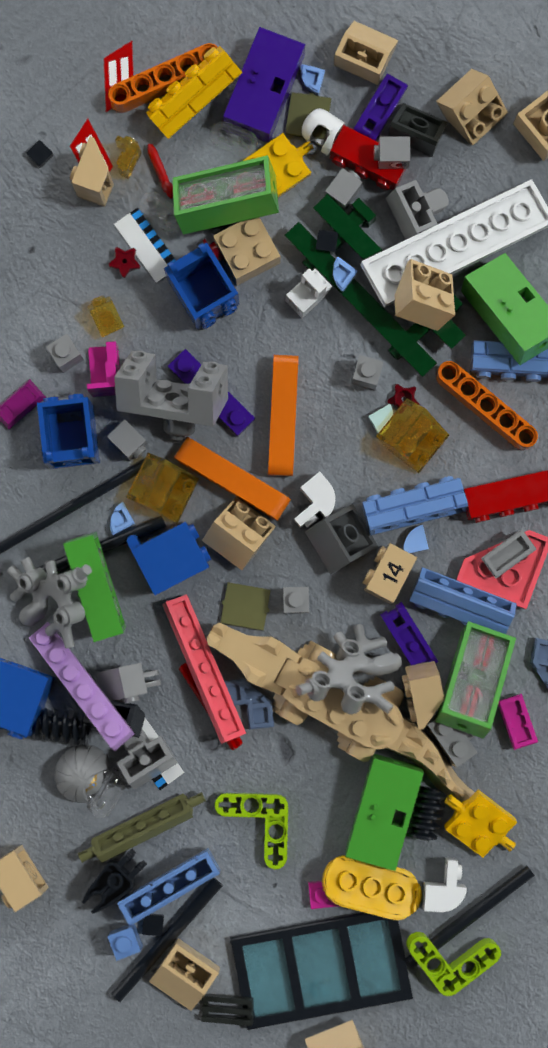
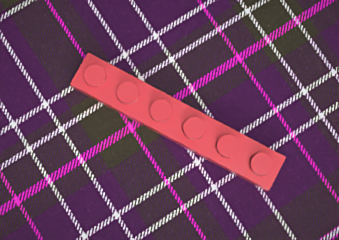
(204, 669)

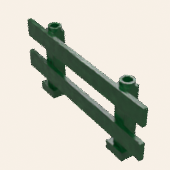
(349, 230)

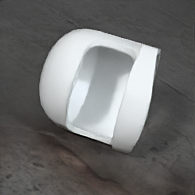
(327, 120)

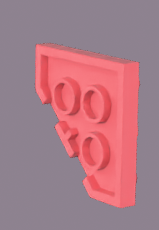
(517, 582)

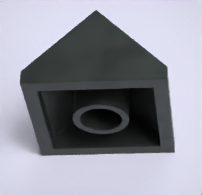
(420, 126)

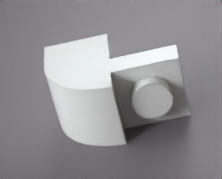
(308, 292)
(321, 496)
(446, 895)

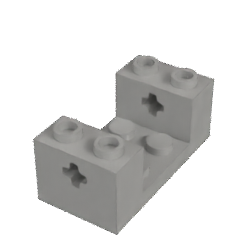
(196, 402)

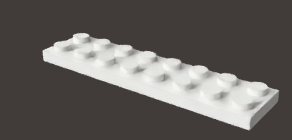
(461, 238)

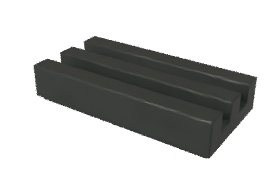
(206, 1008)

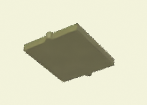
(300, 107)
(245, 606)

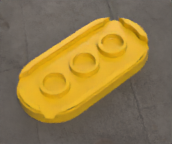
(371, 888)

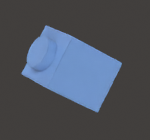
(125, 941)

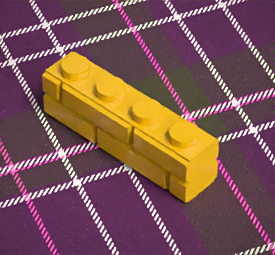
(194, 92)

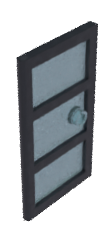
(321, 968)

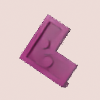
(103, 367)

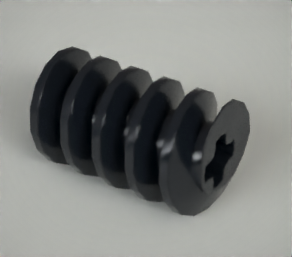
(61, 727)
(427, 814)

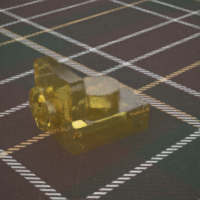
(127, 160)
(105, 315)

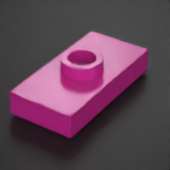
(517, 721)

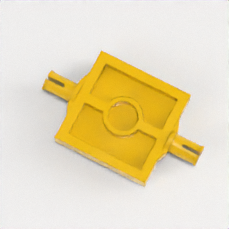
(286, 162)
(480, 823)

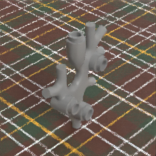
(47, 585)
(340, 673)

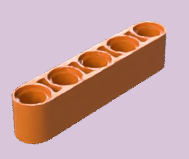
(151, 78)
(283, 415)
(492, 417)
(232, 478)

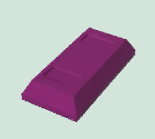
(20, 404)

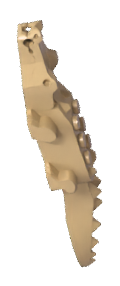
(280, 669)

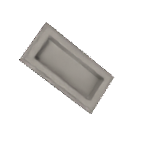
(508, 553)

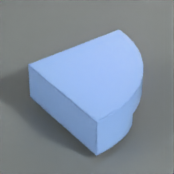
(312, 78)
(343, 273)
(120, 519)
(416, 540)

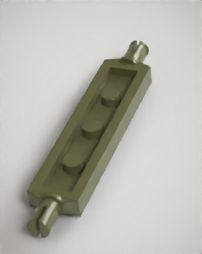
(142, 828)

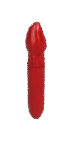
(160, 170)

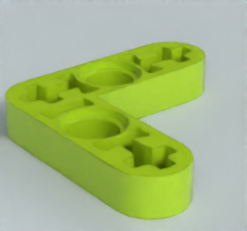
(270, 819)
(445, 970)

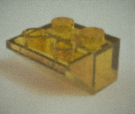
(412, 435)
(162, 487)

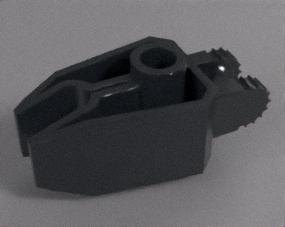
(114, 880)

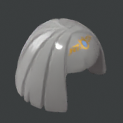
(80, 772)

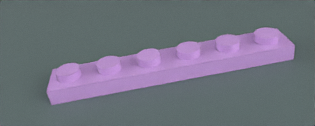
(82, 688)

